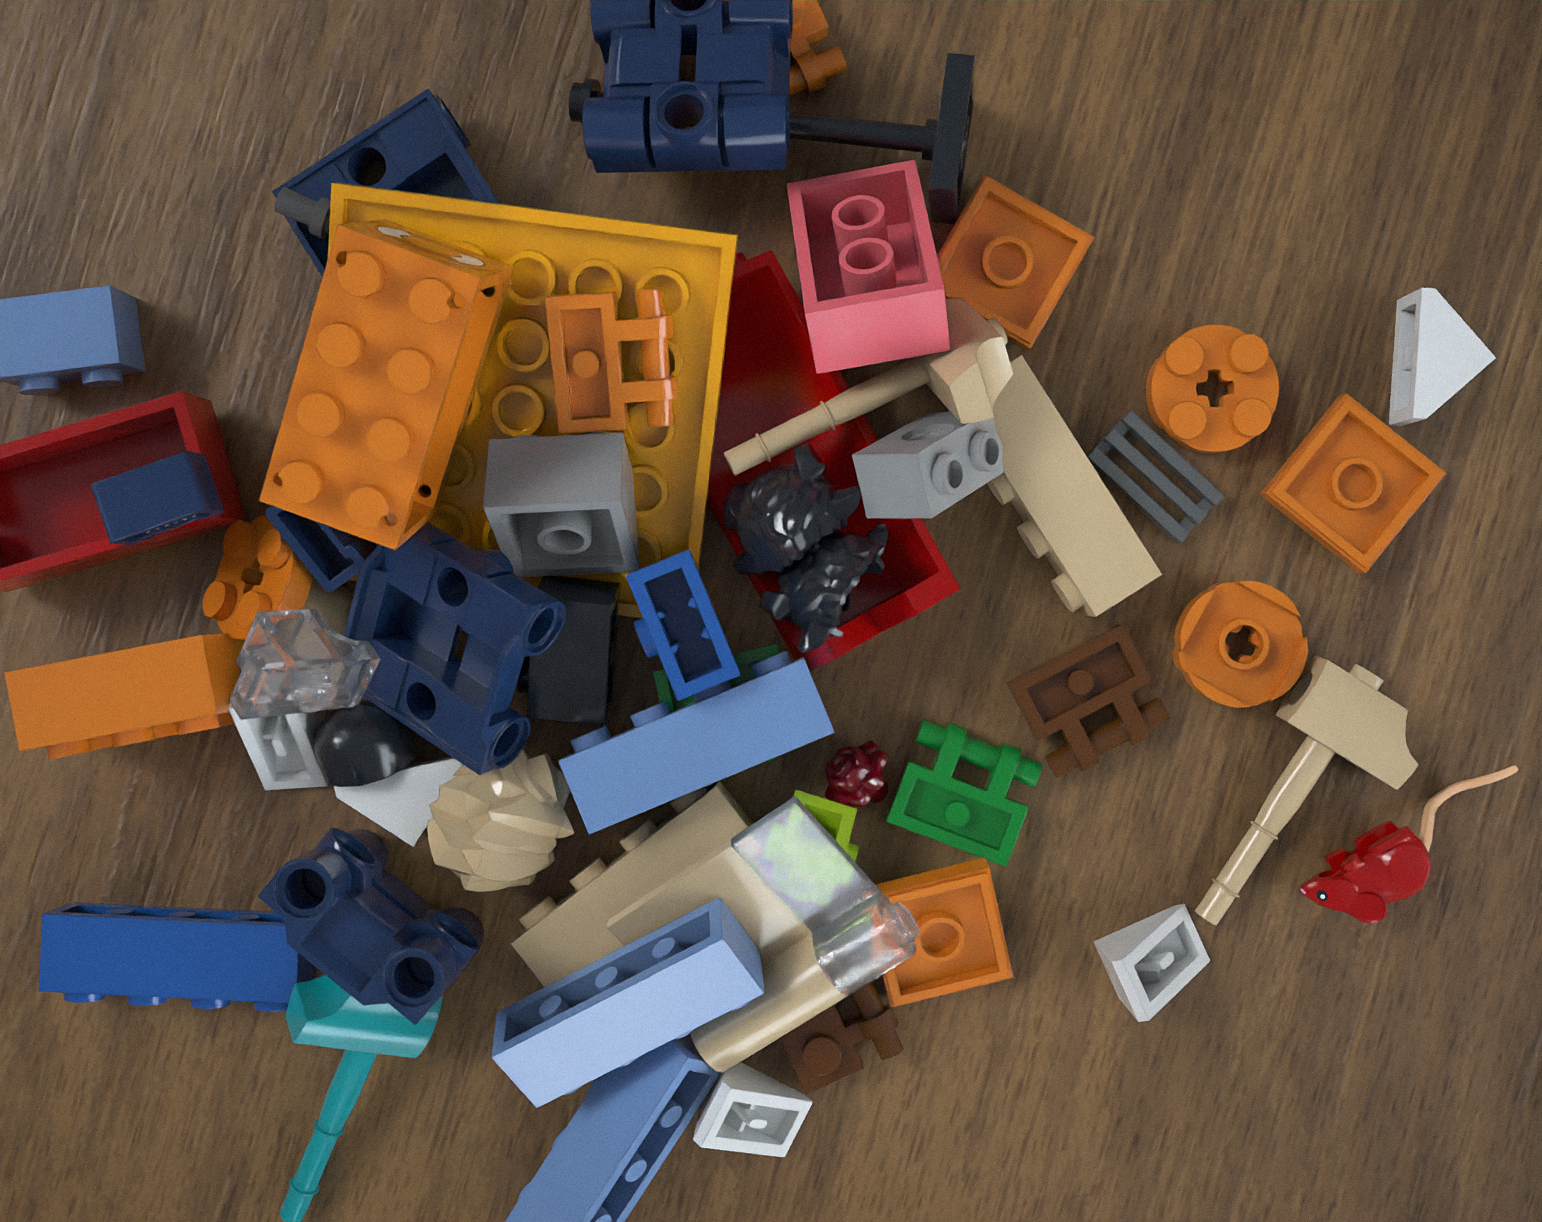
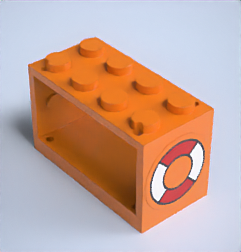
(384, 381)

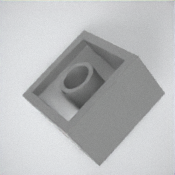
(563, 504)

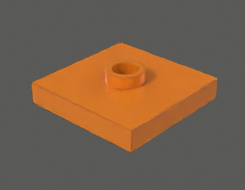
(1010, 259)
(1352, 483)
(959, 933)

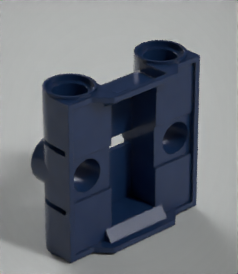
(735, 97)
(421, 153)
(412, 614)
(370, 926)

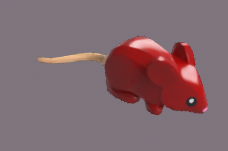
(1386, 862)

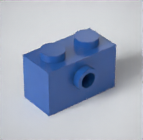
(681, 625)

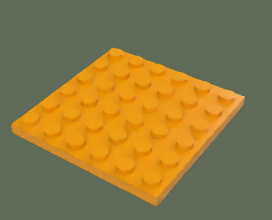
(516, 388)

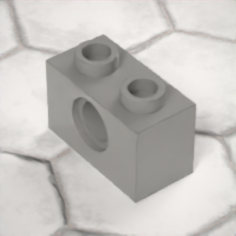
(927, 466)

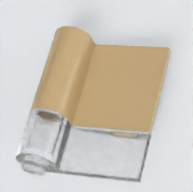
(805, 908)

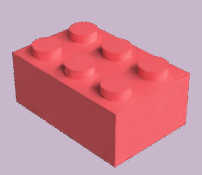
(868, 267)

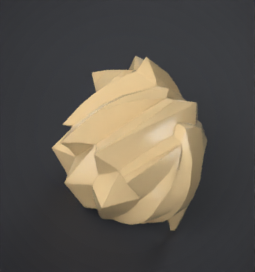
(500, 824)

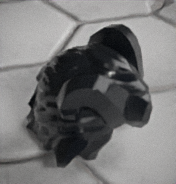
(786, 512)
(821, 583)

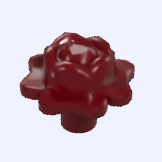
(857, 775)

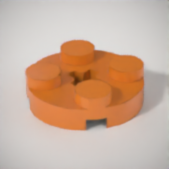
(1240, 362)
(254, 577)
(1275, 633)

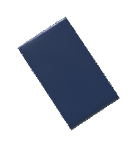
(157, 498)
(325, 551)

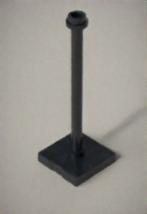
(939, 141)

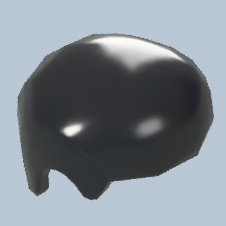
(363, 745)

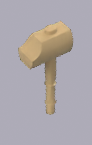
(962, 378)
(1339, 716)

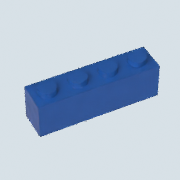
(169, 954)

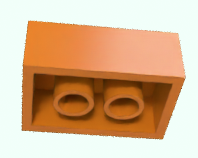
(125, 695)

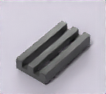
(1193, 512)

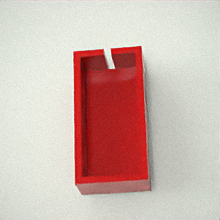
(47, 498)

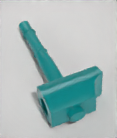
(330, 1017)

